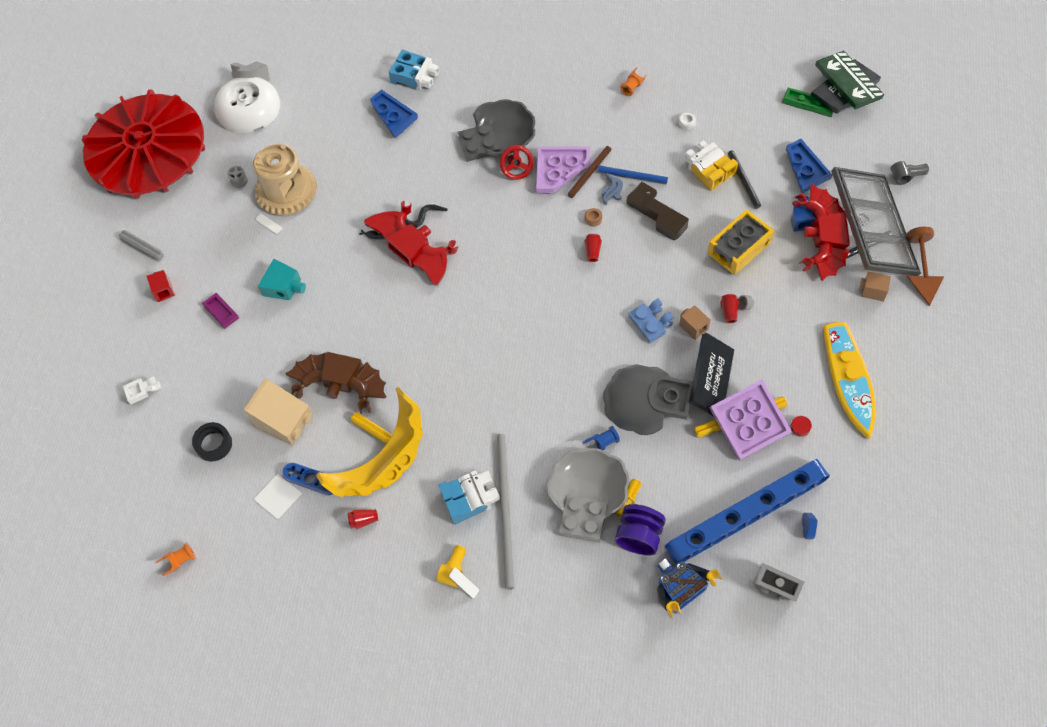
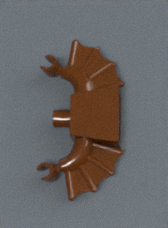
(338, 374)

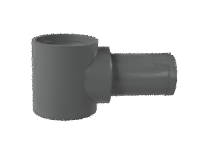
(904, 173)

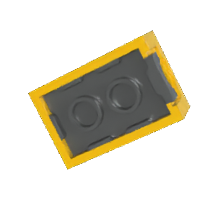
(740, 242)

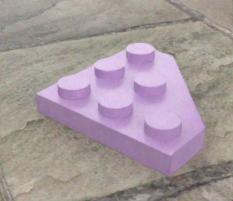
(559, 166)

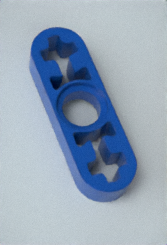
(300, 481)

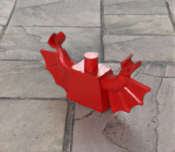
(828, 231)

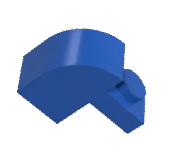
(801, 217)

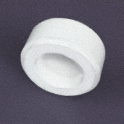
(686, 121)

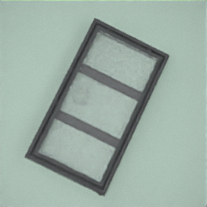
(875, 222)

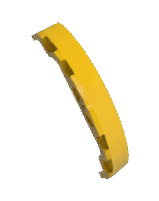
(388, 463)

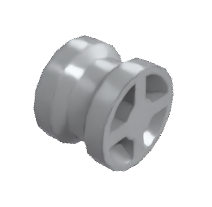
(233, 174)

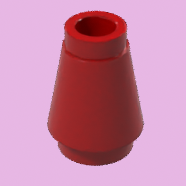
(592, 247)
(730, 307)
(362, 518)

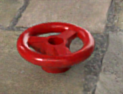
(510, 161)

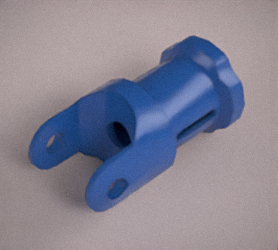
(605, 438)

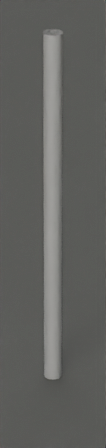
(507, 545)

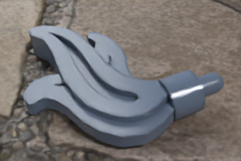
(612, 190)

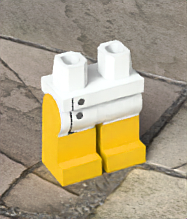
(710, 164)

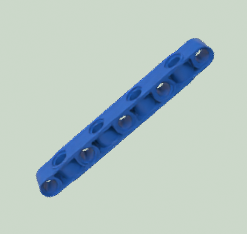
(747, 511)

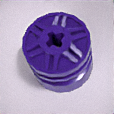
(640, 529)

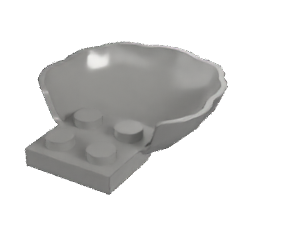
(587, 489)

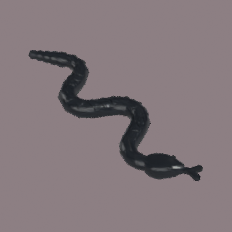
(421, 217)

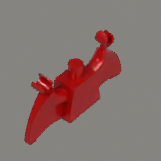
(410, 243)

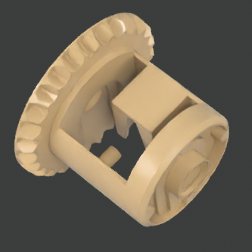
(285, 185)

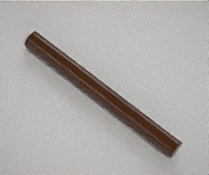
(589, 172)

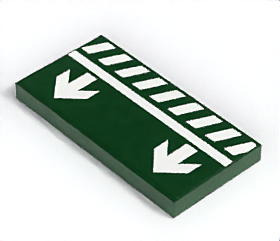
(849, 79)

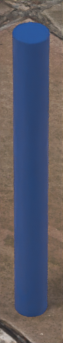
(633, 174)

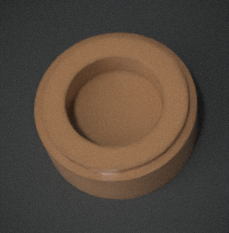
(593, 217)

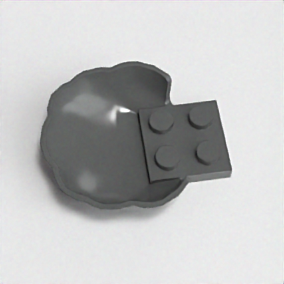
(497, 128)
(643, 396)

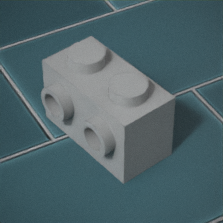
(779, 582)

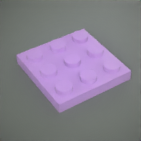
(750, 419)

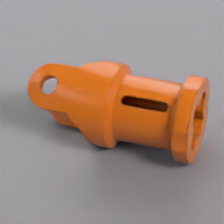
(633, 81)
(178, 557)

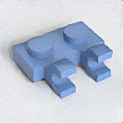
(647, 323)

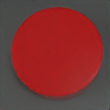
(801, 426)

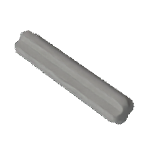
(141, 245)

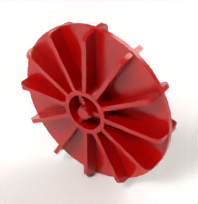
(143, 144)

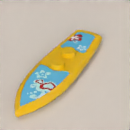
(850, 377)

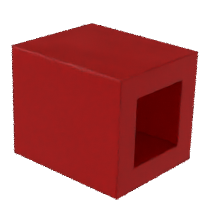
(160, 285)

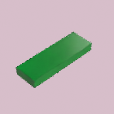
(806, 102)

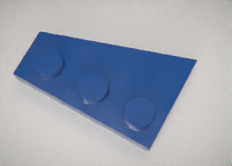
(393, 112)
(806, 166)

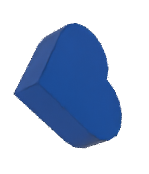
(809, 525)

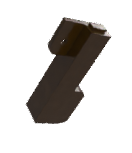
(668, 221)

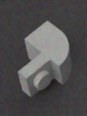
(250, 71)

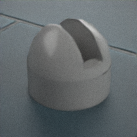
(745, 302)

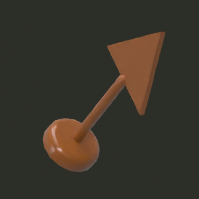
(926, 284)

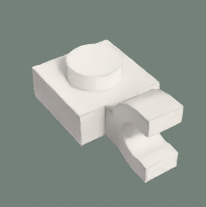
(138, 389)

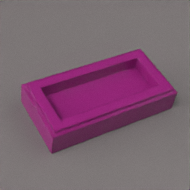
(220, 310)

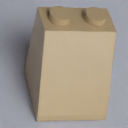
(278, 412)

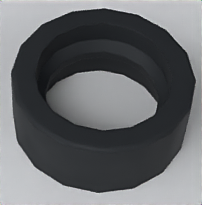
(206, 430)

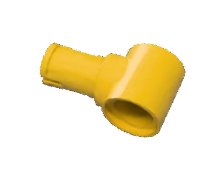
(454, 562)

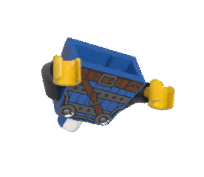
(682, 584)

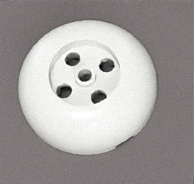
(246, 104)

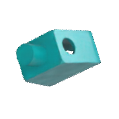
(281, 281)

